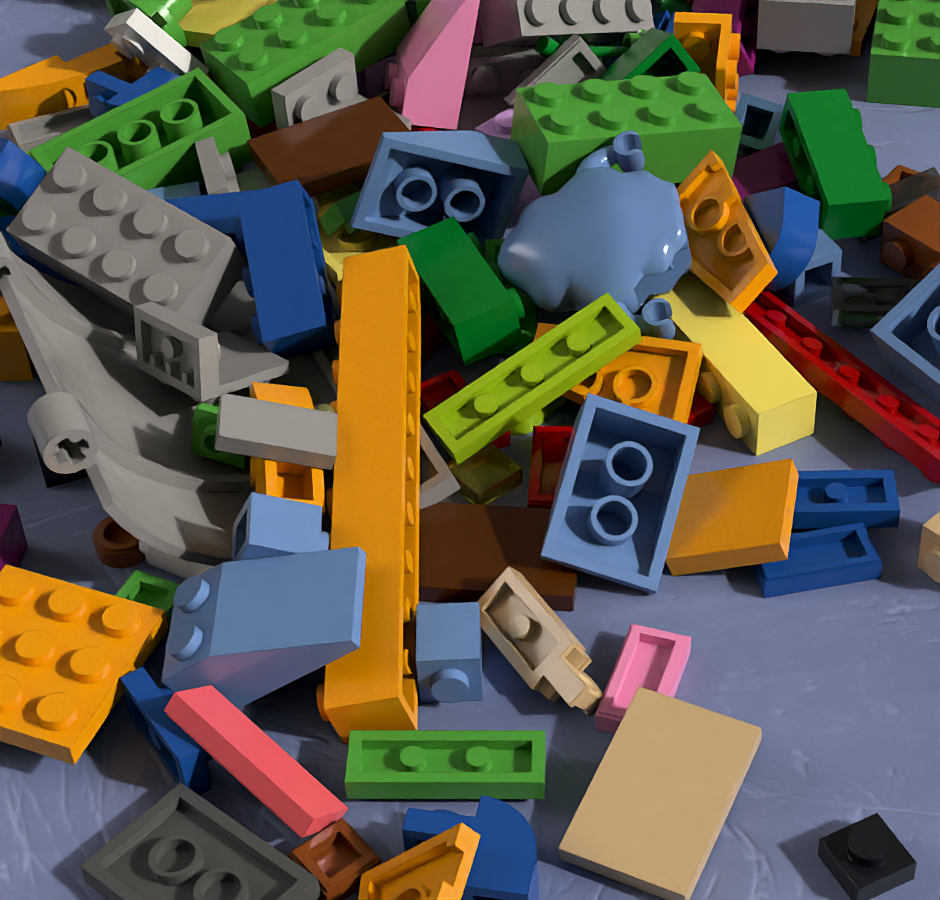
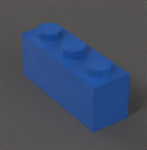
(285, 270)

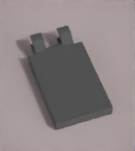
(194, 853)

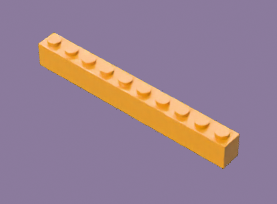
(377, 488)

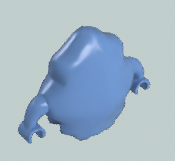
(603, 237)

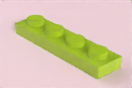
(532, 378)

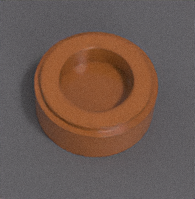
(115, 545)

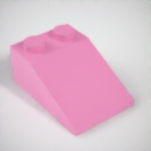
(433, 64)

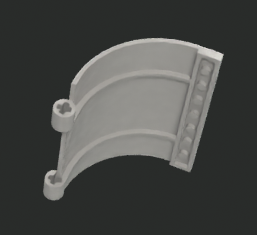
(136, 429)

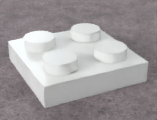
(140, 37)

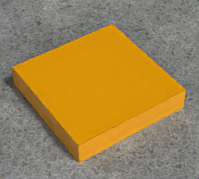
(734, 518)

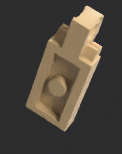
(537, 642)

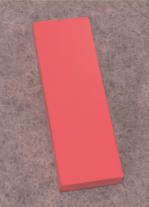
(255, 760)

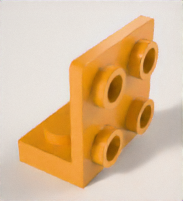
(713, 48)

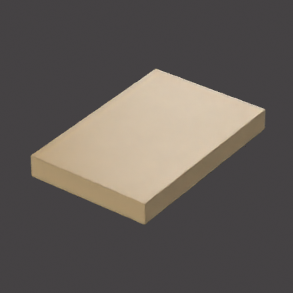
(661, 795)

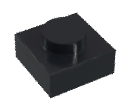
(866, 858)

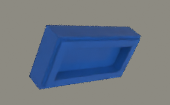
(821, 561)

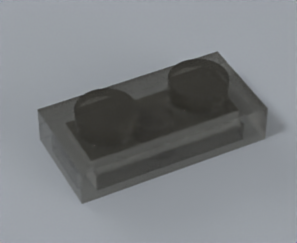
(865, 301)

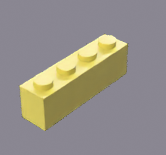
(741, 370)

